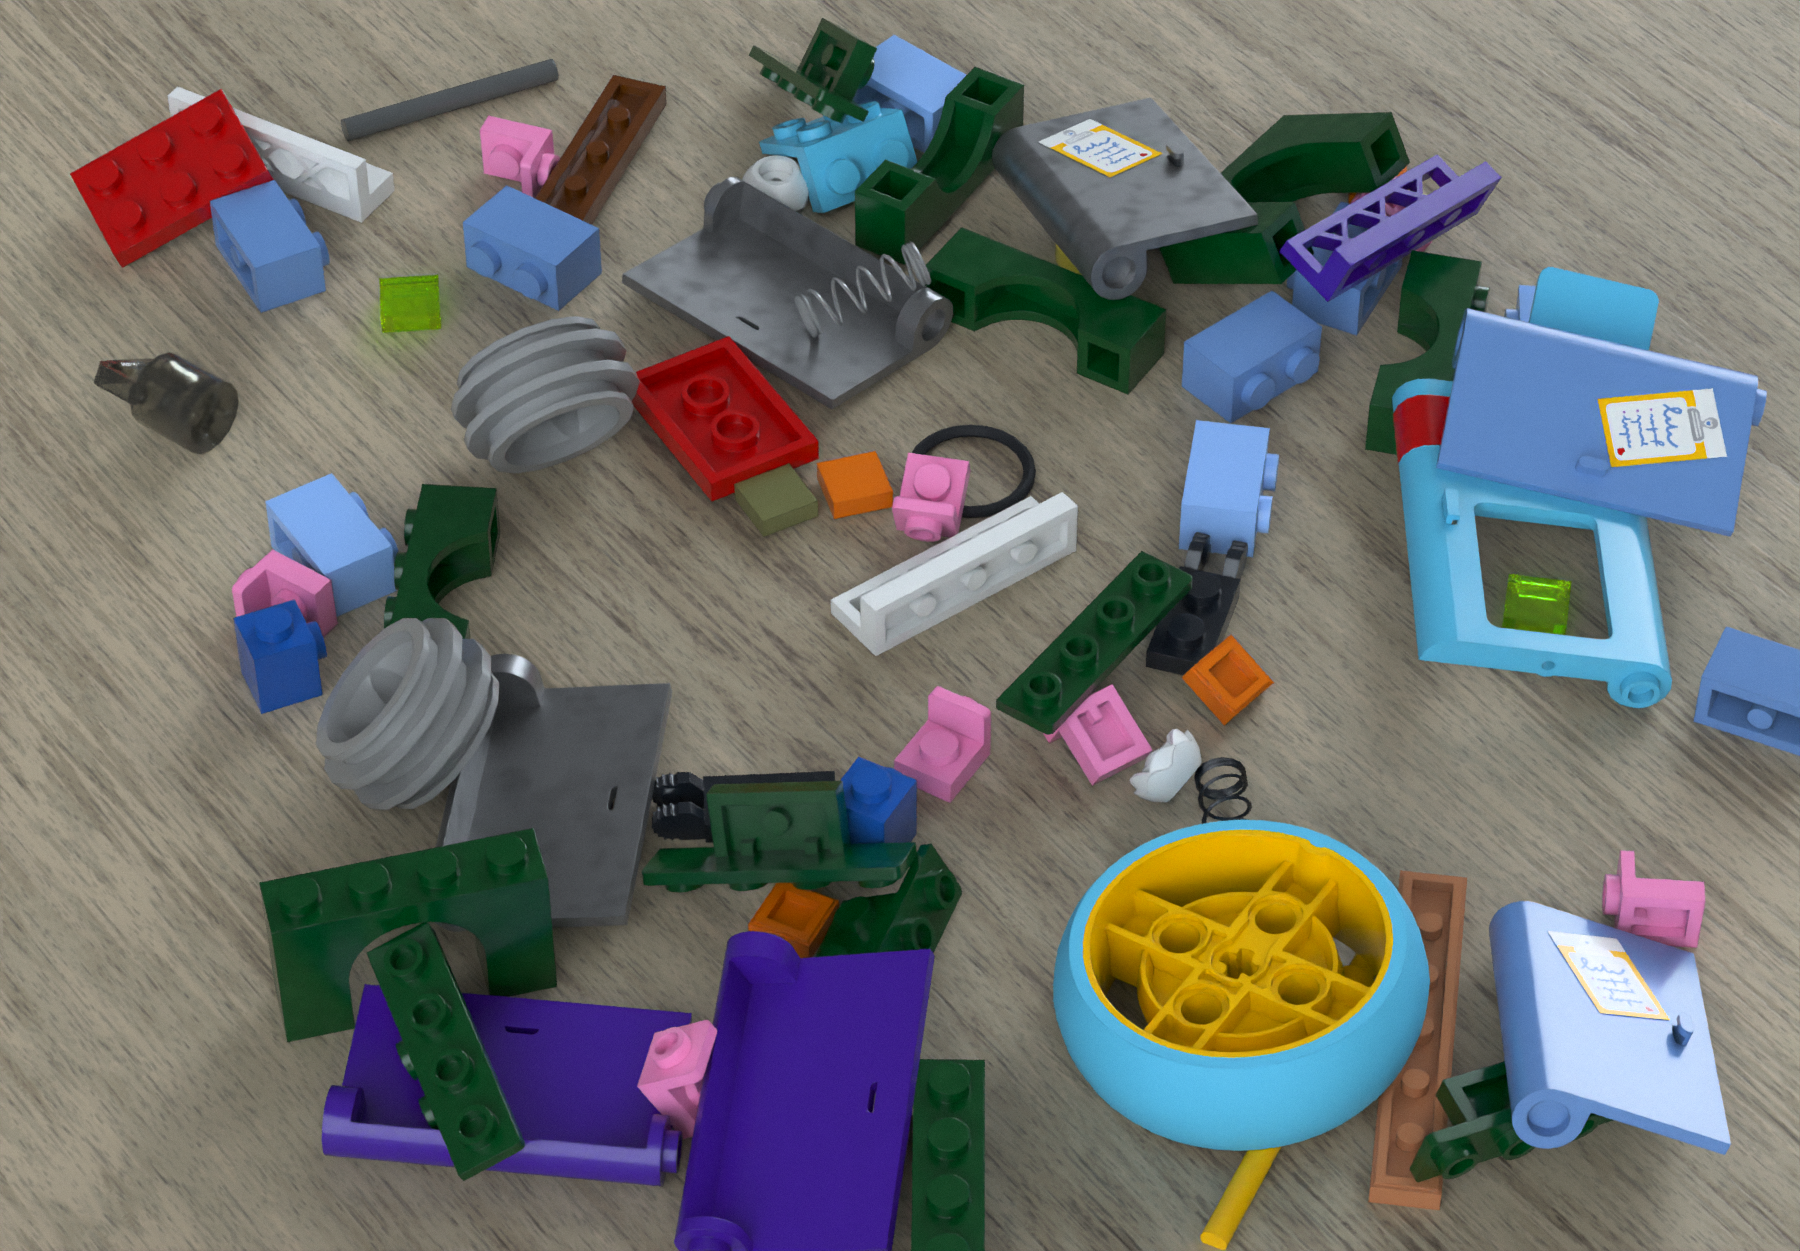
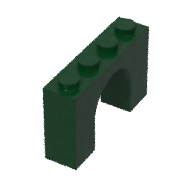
(1285, 164)
(330, 915)

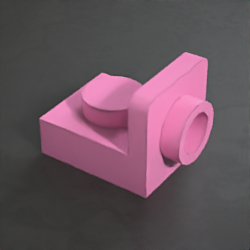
(518, 152)
(931, 497)
(280, 580)
(1103, 736)
(947, 745)
(1654, 908)
(676, 1071)

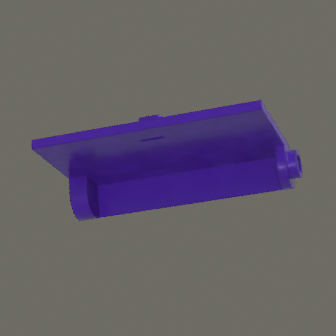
(564, 1075)
(788, 1100)

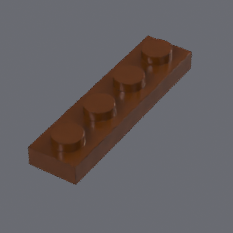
(603, 147)

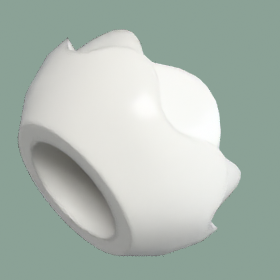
(780, 179)
(1168, 767)

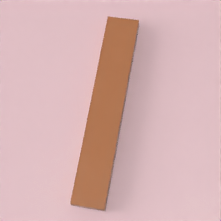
(1410, 1105)

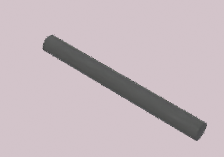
(449, 99)

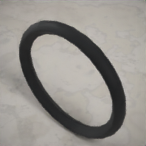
(994, 434)

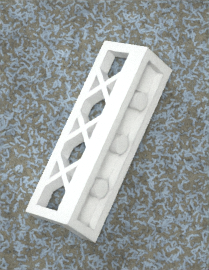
(309, 166)
(958, 572)

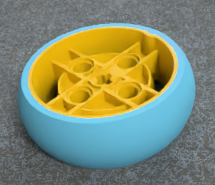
(1241, 984)

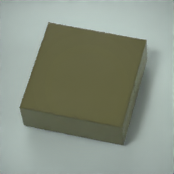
(776, 500)

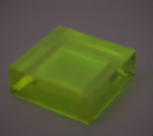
(410, 303)
(1536, 604)

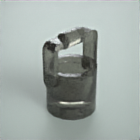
(173, 398)

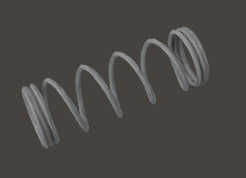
(912, 259)

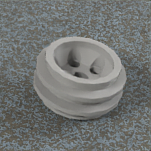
(544, 394)
(407, 714)

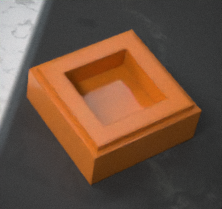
(854, 485)
(1227, 679)
(796, 916)

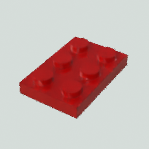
(168, 176)
(721, 417)

